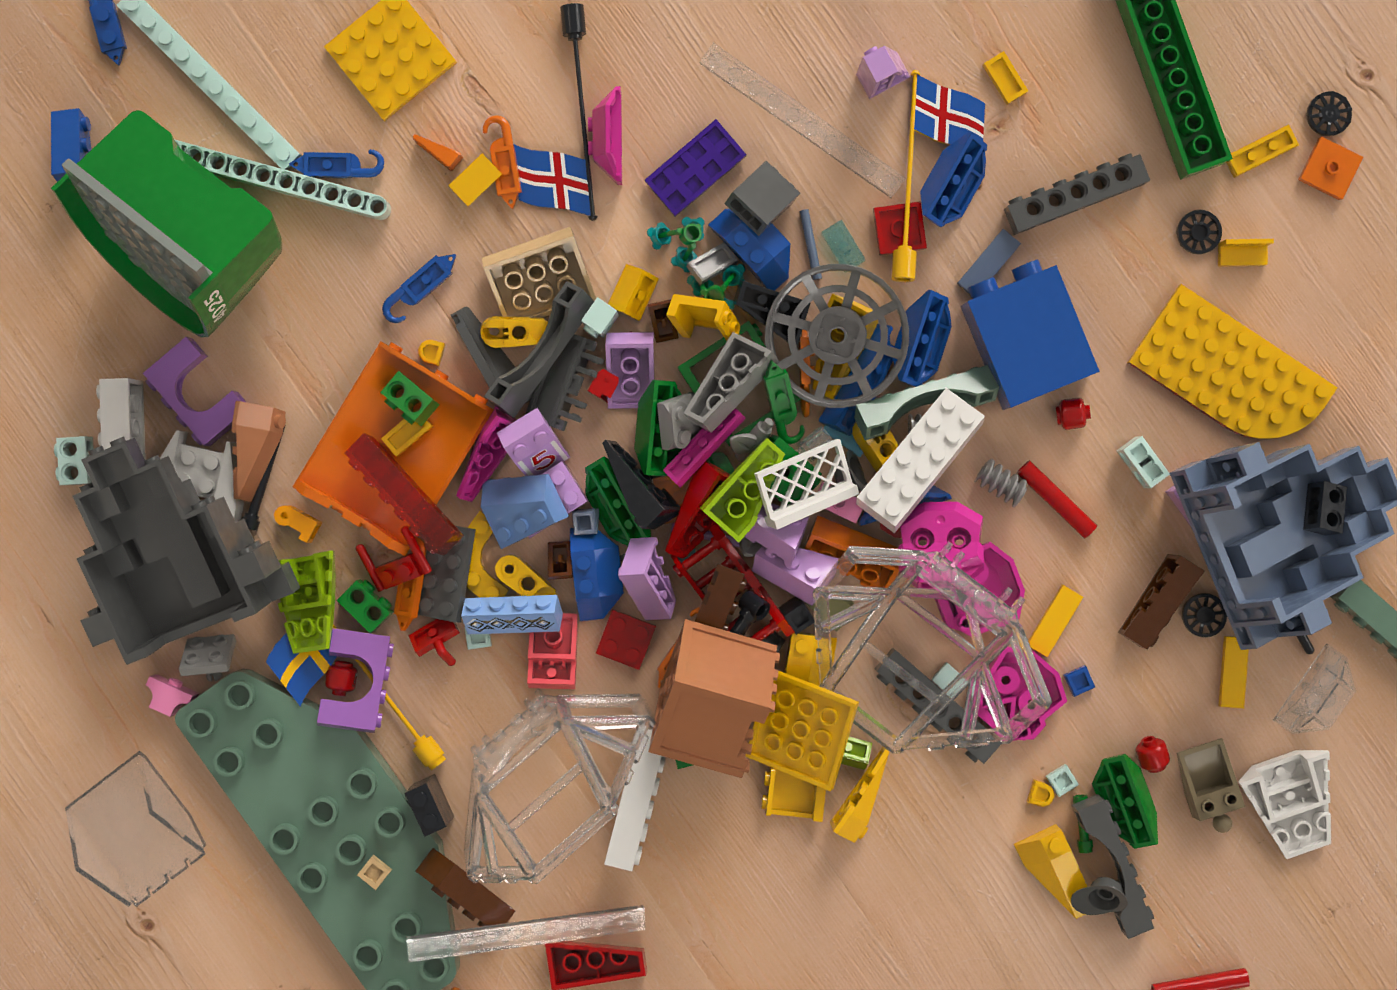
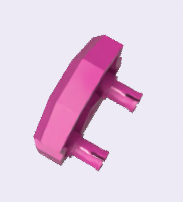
(943, 523)
(997, 576)
(1016, 692)

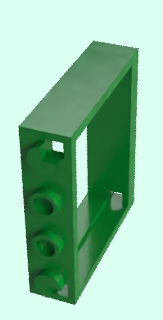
(754, 333)

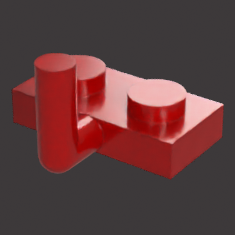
(433, 636)

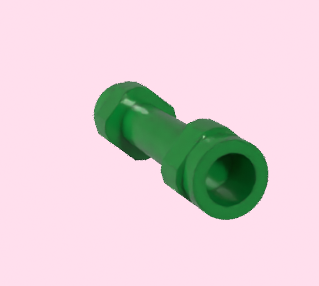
(1084, 844)

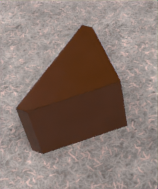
(662, 326)
(559, 560)

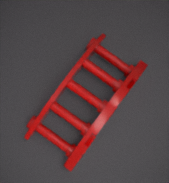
(733, 560)

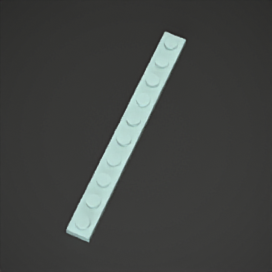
(210, 82)

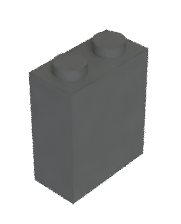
(762, 198)

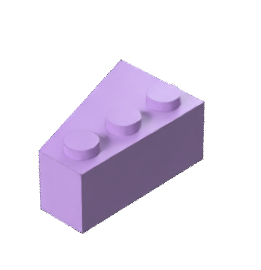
(803, 575)
(645, 579)

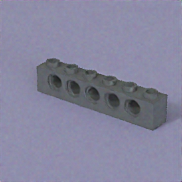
(1134, 176)
(941, 722)

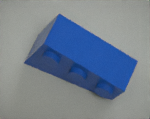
(68, 139)

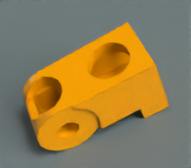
(299, 521)

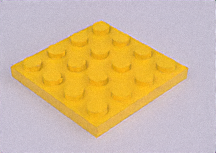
(390, 55)
(805, 731)

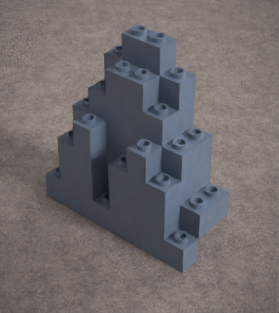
(1253, 540)

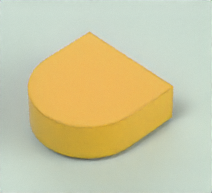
(431, 351)
(1040, 794)

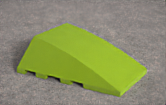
(312, 606)

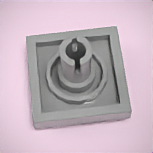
(207, 656)

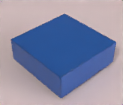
(1079, 681)

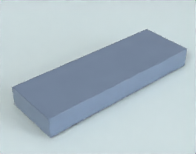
(990, 260)

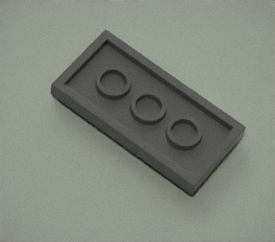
(446, 584)

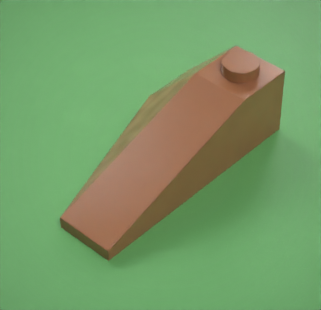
(257, 436)

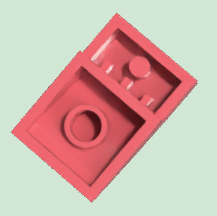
(554, 656)

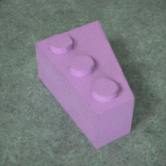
(881, 70)
(781, 542)

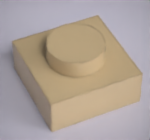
(374, 872)

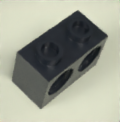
(1325, 508)

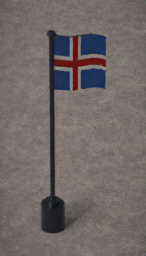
(555, 177)

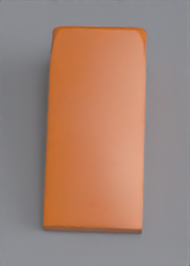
(446, 156)

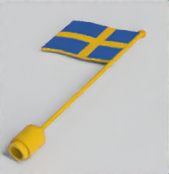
(303, 670)

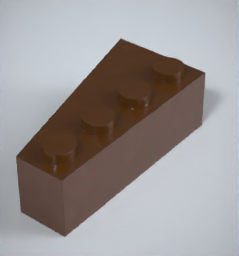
(1160, 600)
(473, 897)

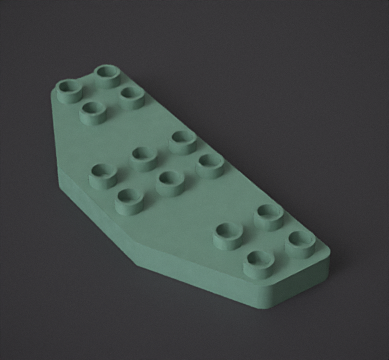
(321, 811)

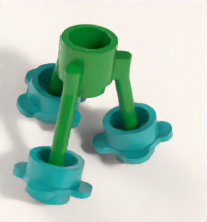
(689, 235)
(731, 277)

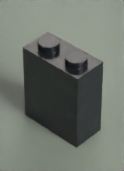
(429, 805)

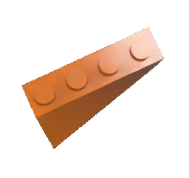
(834, 539)

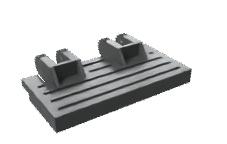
(561, 380)

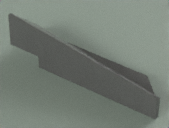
(490, 360)

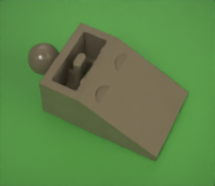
(1211, 779)

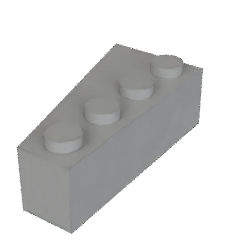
(729, 381)

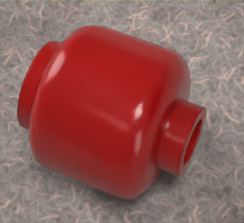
(1072, 413)
(341, 678)
(1152, 754)

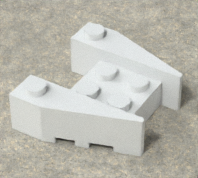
(208, 470)

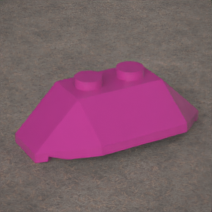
(607, 135)

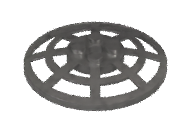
(854, 335)

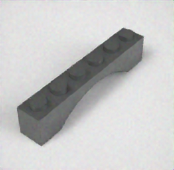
(515, 387)
(1096, 820)

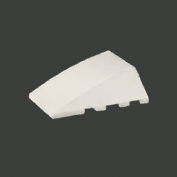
(1292, 799)

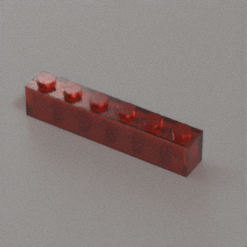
(403, 494)

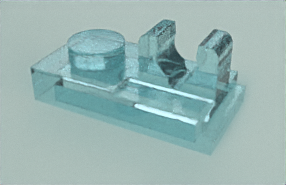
(843, 244)

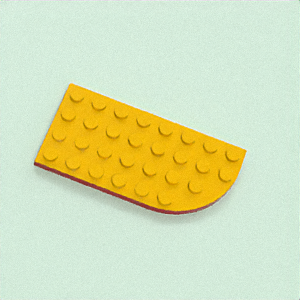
(1229, 370)

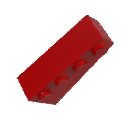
(585, 964)

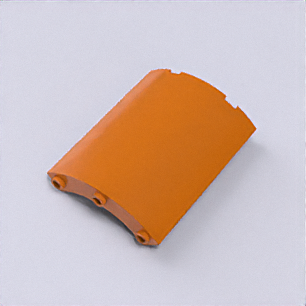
(428, 461)

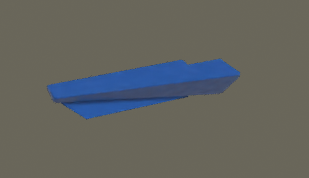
(843, 418)

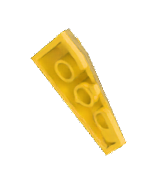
(1053, 864)

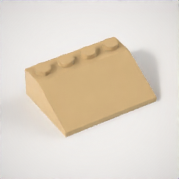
(534, 272)

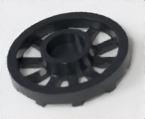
(1329, 113)
(1199, 232)
(1204, 615)

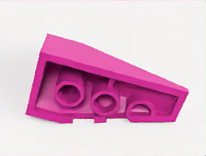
(485, 456)

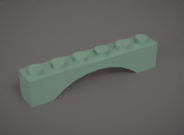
(879, 415)

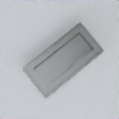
(712, 263)

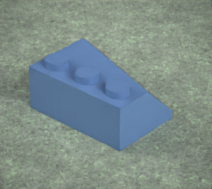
(520, 506)

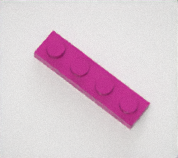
(701, 448)

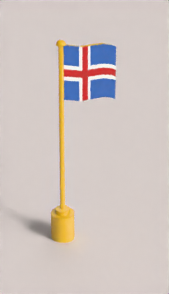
(945, 118)

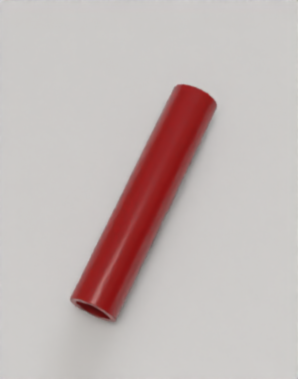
(1057, 499)
(1216, 981)

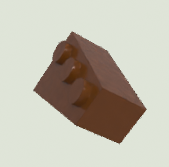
(720, 597)

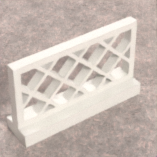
(807, 504)

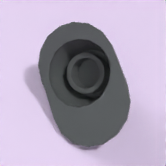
(855, 470)
(1101, 897)

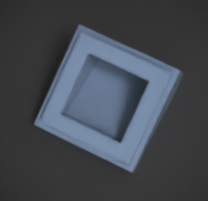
(585, 521)

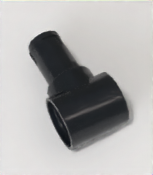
(752, 609)

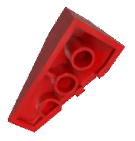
(691, 520)

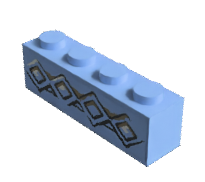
(512, 614)

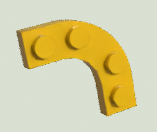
(479, 580)

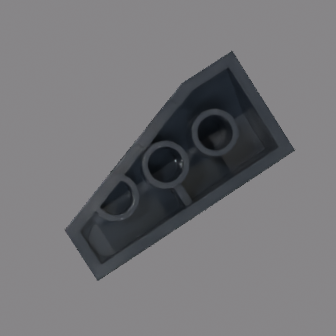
(645, 501)

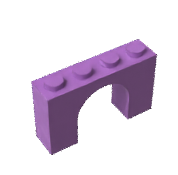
(167, 378)
(373, 652)

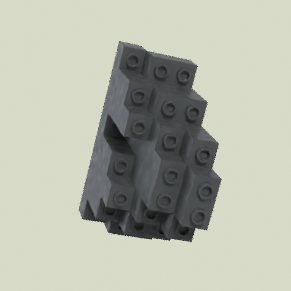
(165, 556)

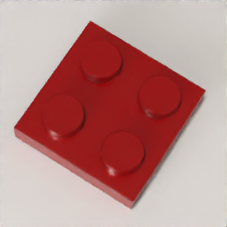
(890, 227)
(625, 639)

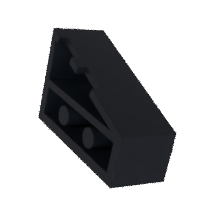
(758, 302)

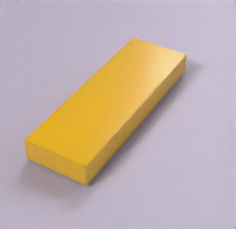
(1262, 150)
(1054, 620)
(1233, 674)

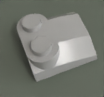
(675, 427)

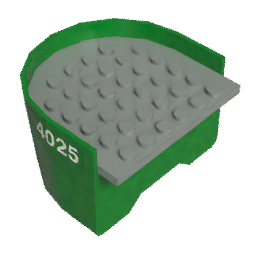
(169, 223)

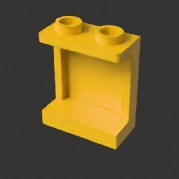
(694, 311)
(792, 796)

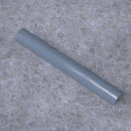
(810, 241)

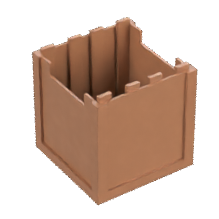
(712, 696)

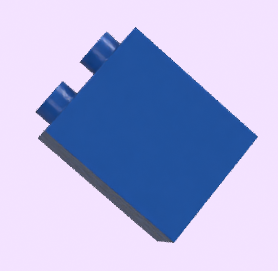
(1028, 334)

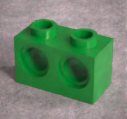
(410, 397)
(361, 610)

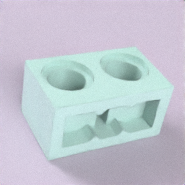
(599, 318)
(67, 461)
(1143, 462)

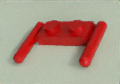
(399, 569)

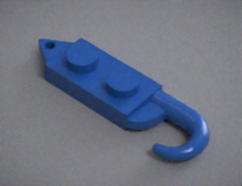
(108, 28)
(336, 165)
(420, 285)

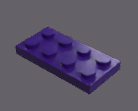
(695, 168)

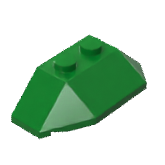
(647, 436)
(605, 493)
(1126, 790)

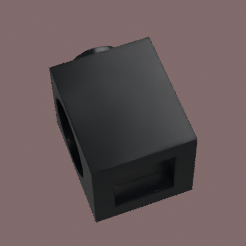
(797, 614)

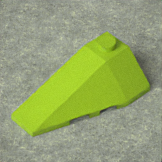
(738, 498)

